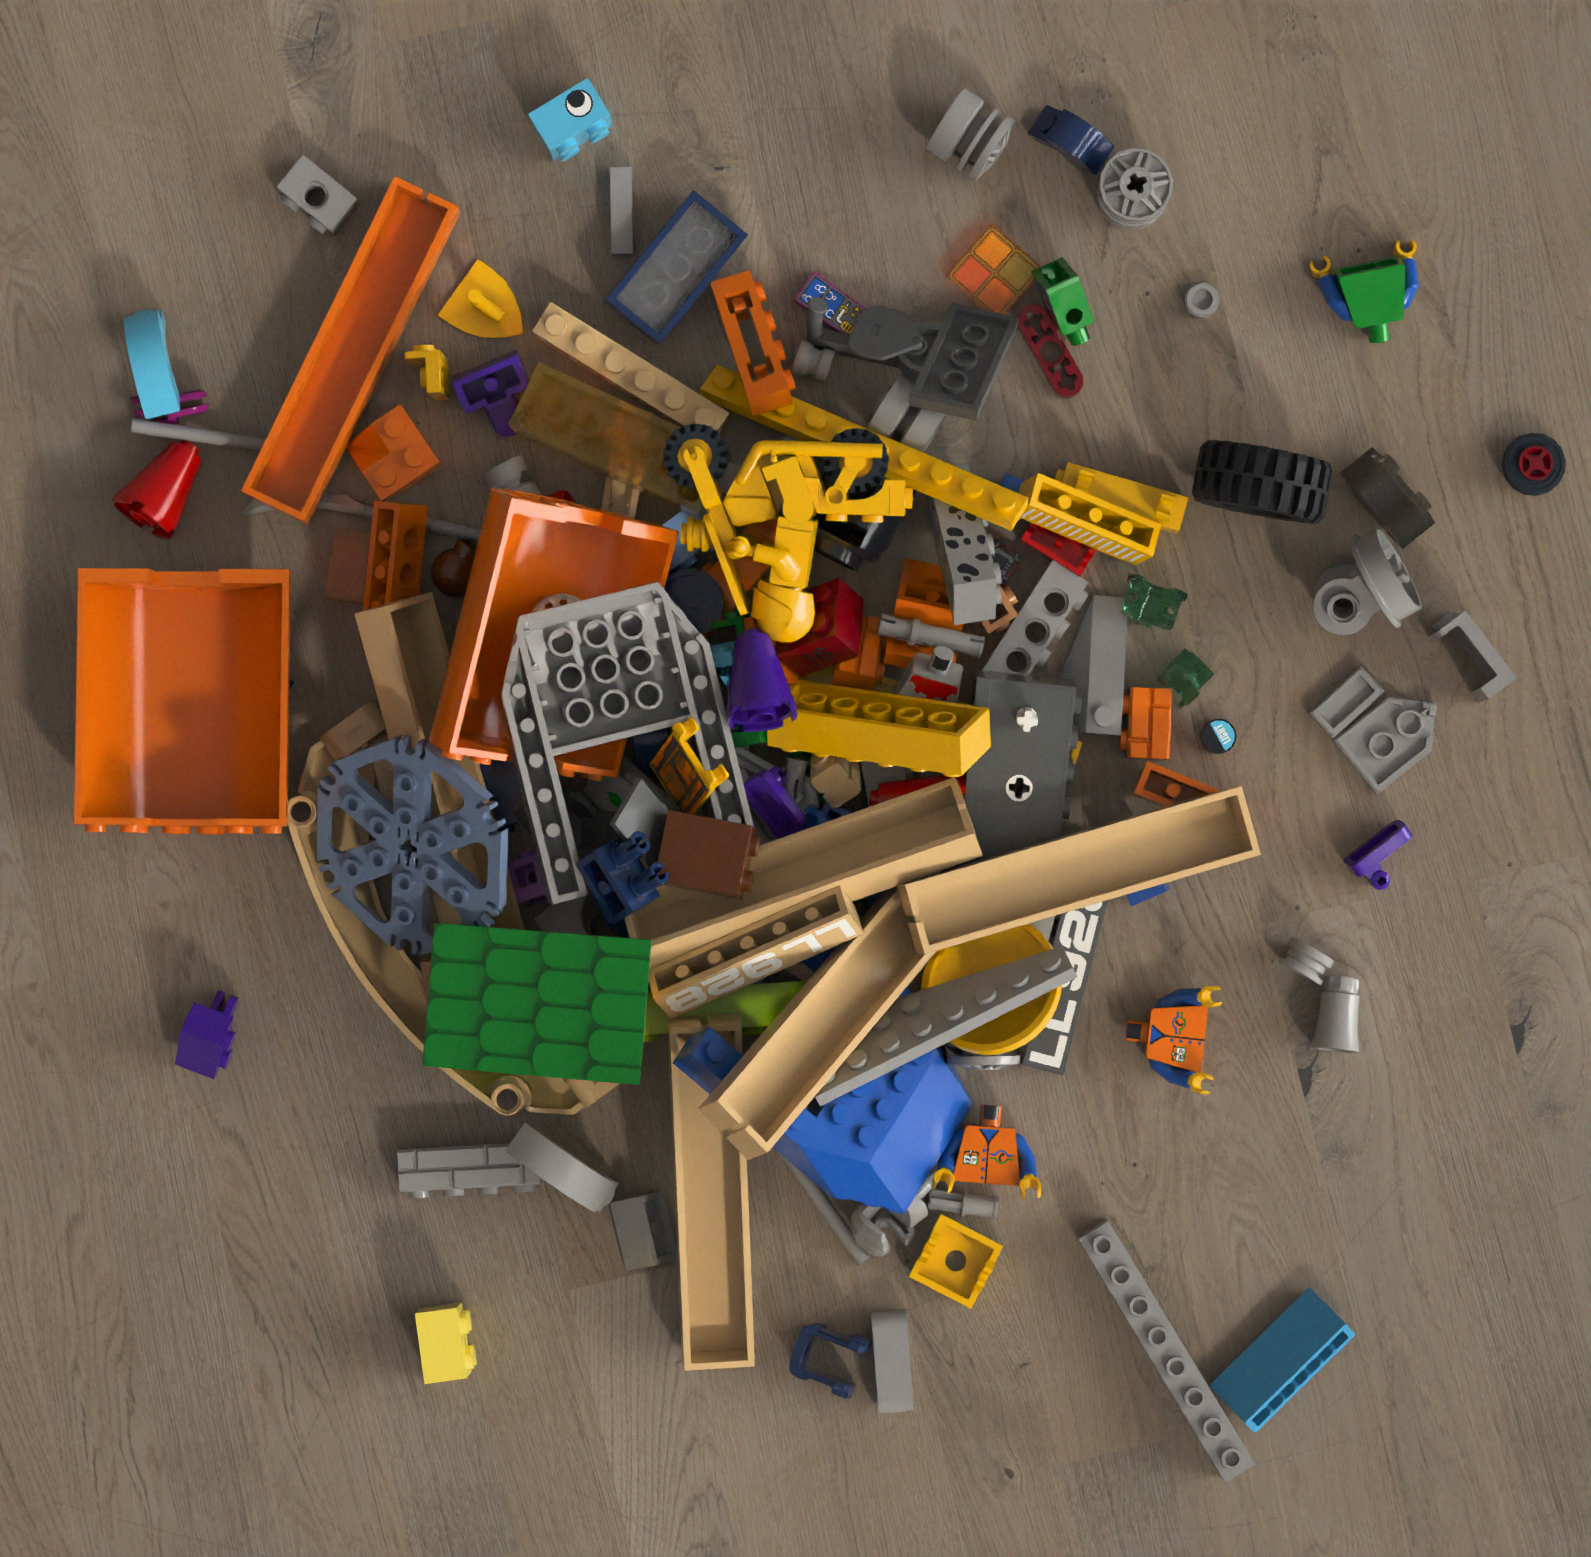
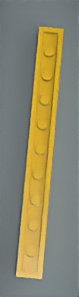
(919, 469)

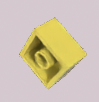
(444, 1342)

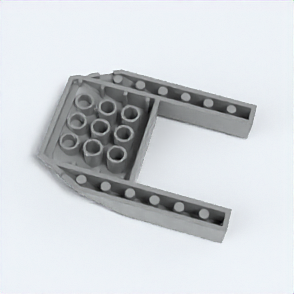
(599, 677)

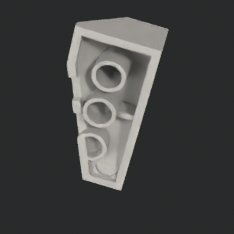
(1099, 667)

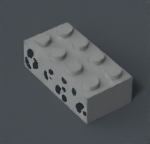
(965, 561)

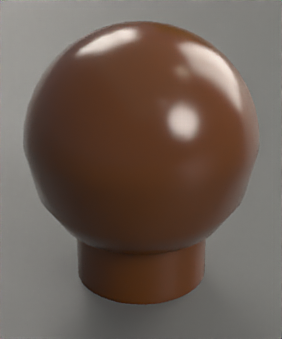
(453, 567)

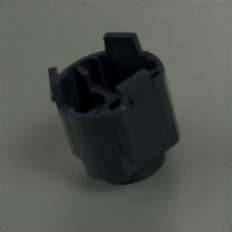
(853, 540)

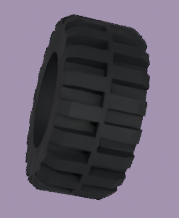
(1262, 481)

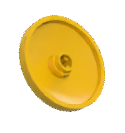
(984, 953)

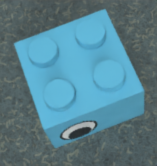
(571, 121)

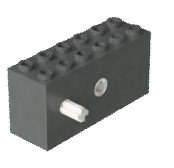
(1028, 741)

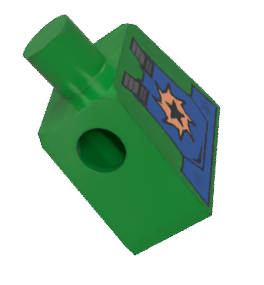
(1064, 300)

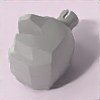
(868, 1220)

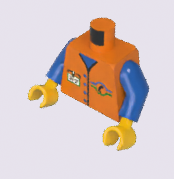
(1176, 1036)
(988, 1155)

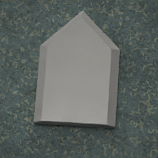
(1389, 740)

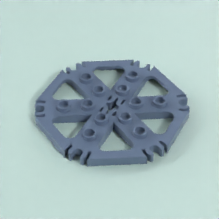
(433, 837)

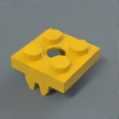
(962, 1284)

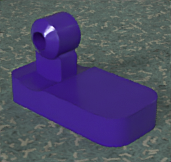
(774, 802)
(1367, 857)

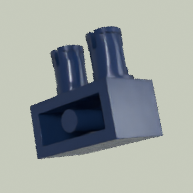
(620, 879)

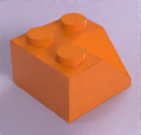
(393, 454)

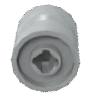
(511, 475)

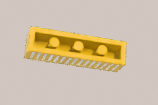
(1089, 519)

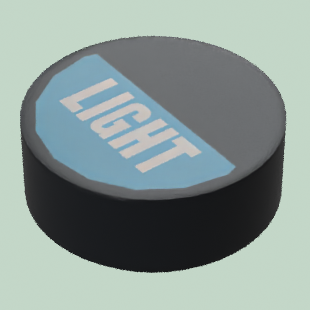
(1218, 736)

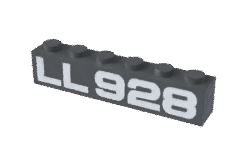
(1078, 934)

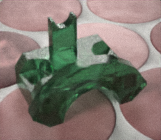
(1151, 603)
(1186, 675)

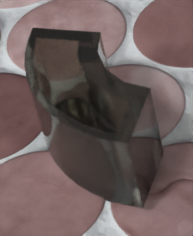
(1387, 497)

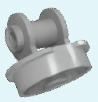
(1370, 584)

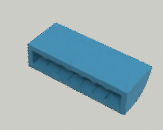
(1282, 1360)

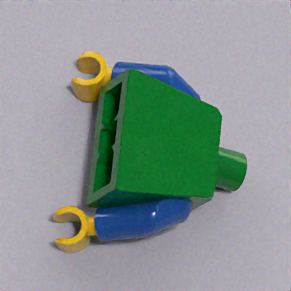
(1371, 291)

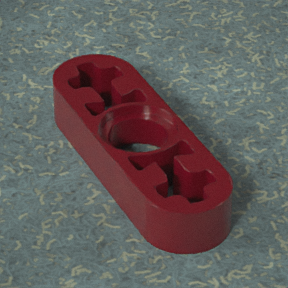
(1055, 378)

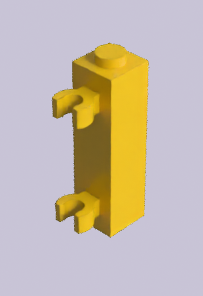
(1138, 498)

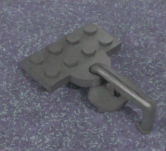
(949, 361)

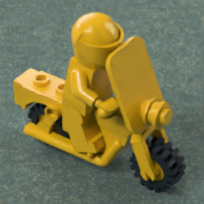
(771, 477)

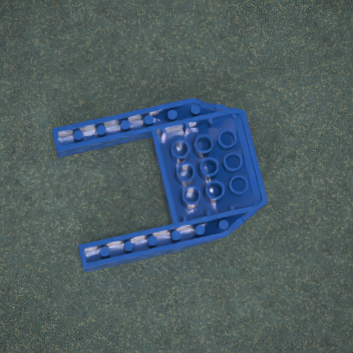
(869, 1142)

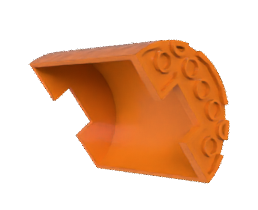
(523, 554)
(182, 700)

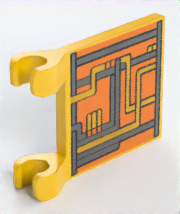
(682, 771)

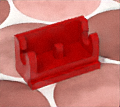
(1058, 548)

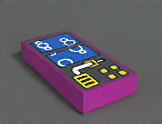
(841, 310)

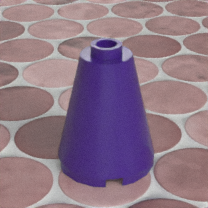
(757, 687)

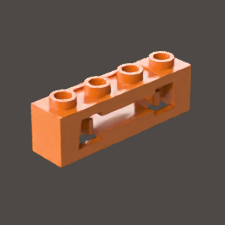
(737, 294)

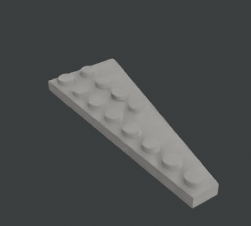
(943, 1013)

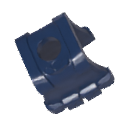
(802, 1349)

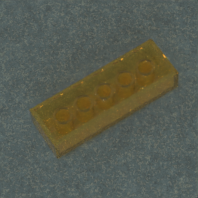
(602, 435)

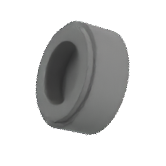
(1201, 300)

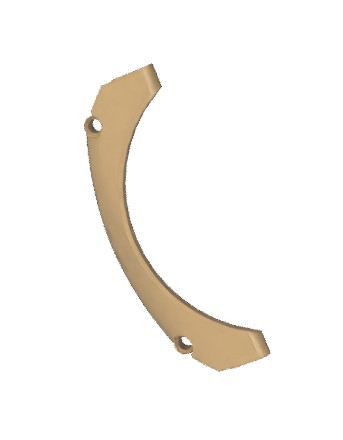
(384, 971)

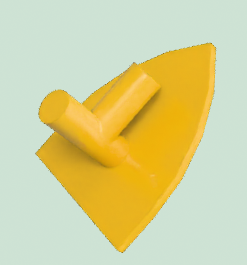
(483, 305)

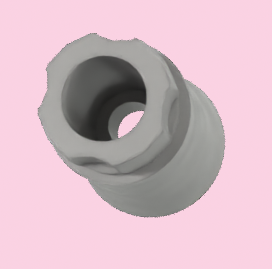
(1338, 1016)

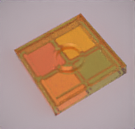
(993, 271)

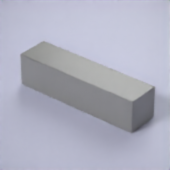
(621, 211)

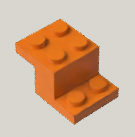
(920, 597)

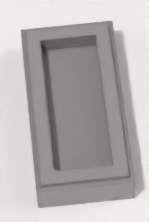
(1346, 702)

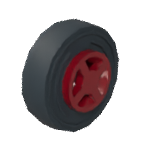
(1543, 455)

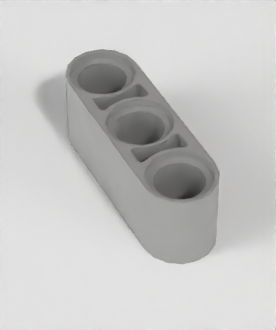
(892, 1361)

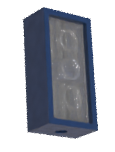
(675, 268)

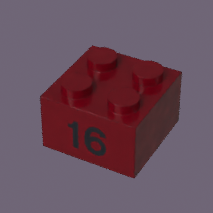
(834, 631)

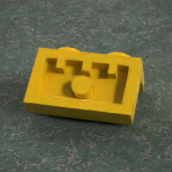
(433, 370)

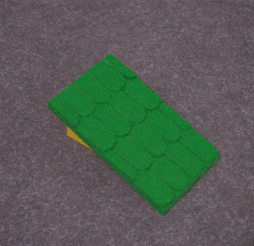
(537, 1003)

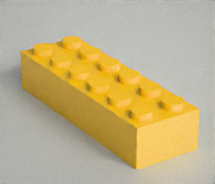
(884, 729)

